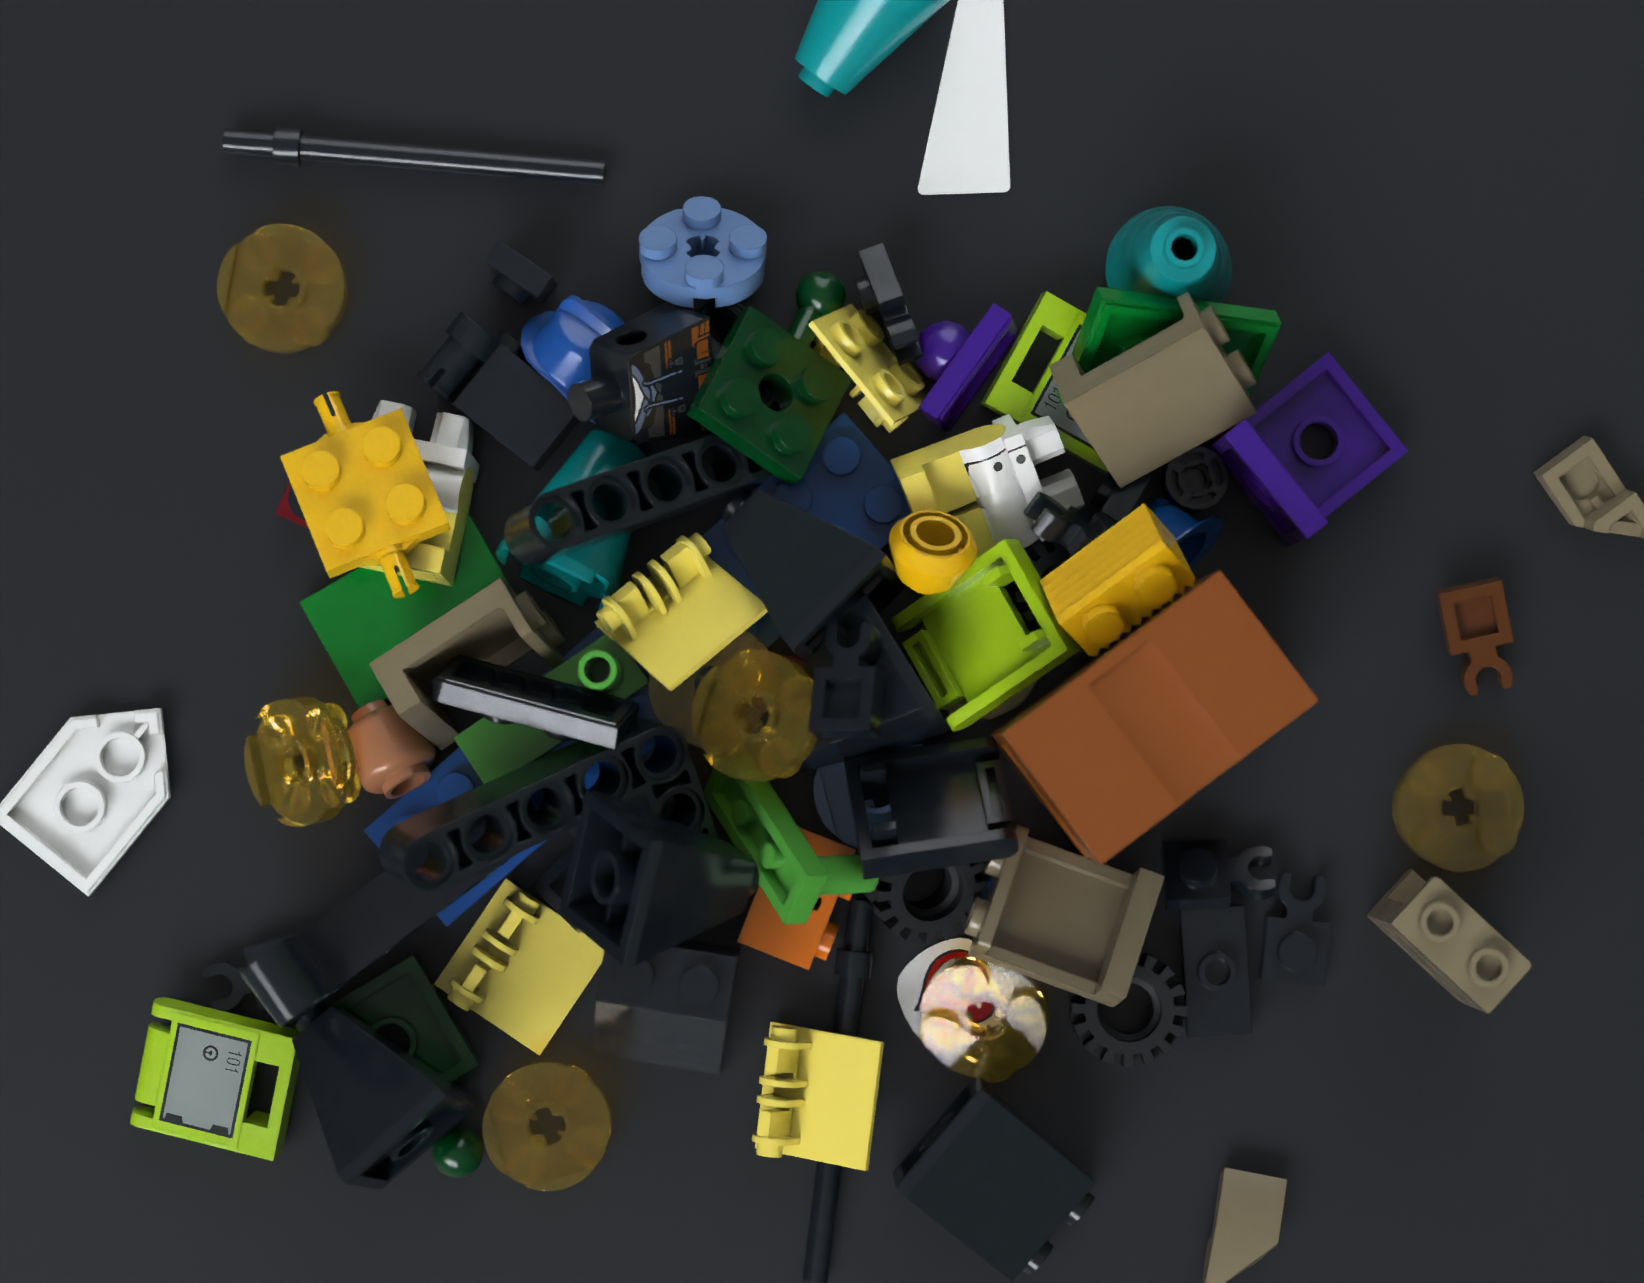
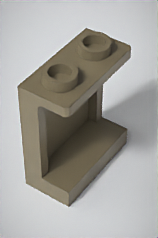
(1159, 394)
(487, 627)
(1064, 919)
(1449, 940)

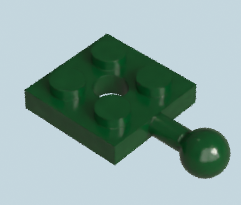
(806, 382)
(411, 1000)

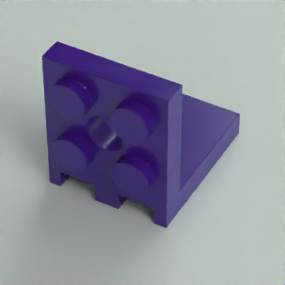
(1281, 478)

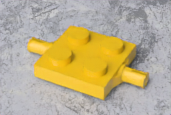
(365, 493)

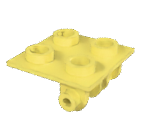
(855, 344)
(679, 612)
(521, 967)
(818, 1096)

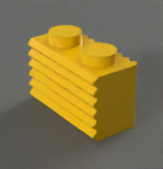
(1117, 580)

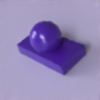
(961, 362)

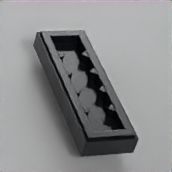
(539, 702)

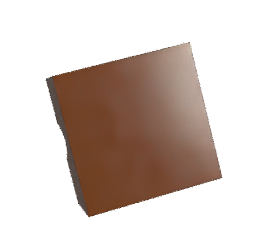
(1153, 718)

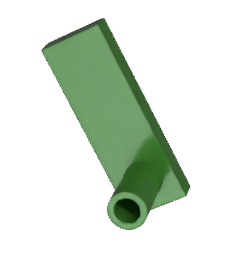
(502, 748)
(785, 860)

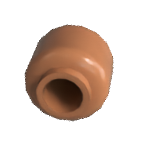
(389, 751)

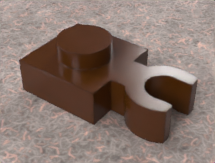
(1474, 623)

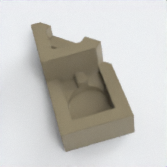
(1590, 491)
(1244, 1223)

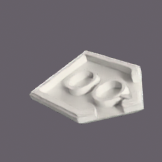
(91, 793)

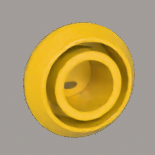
(931, 551)

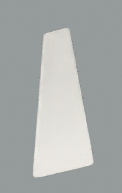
(970, 118)

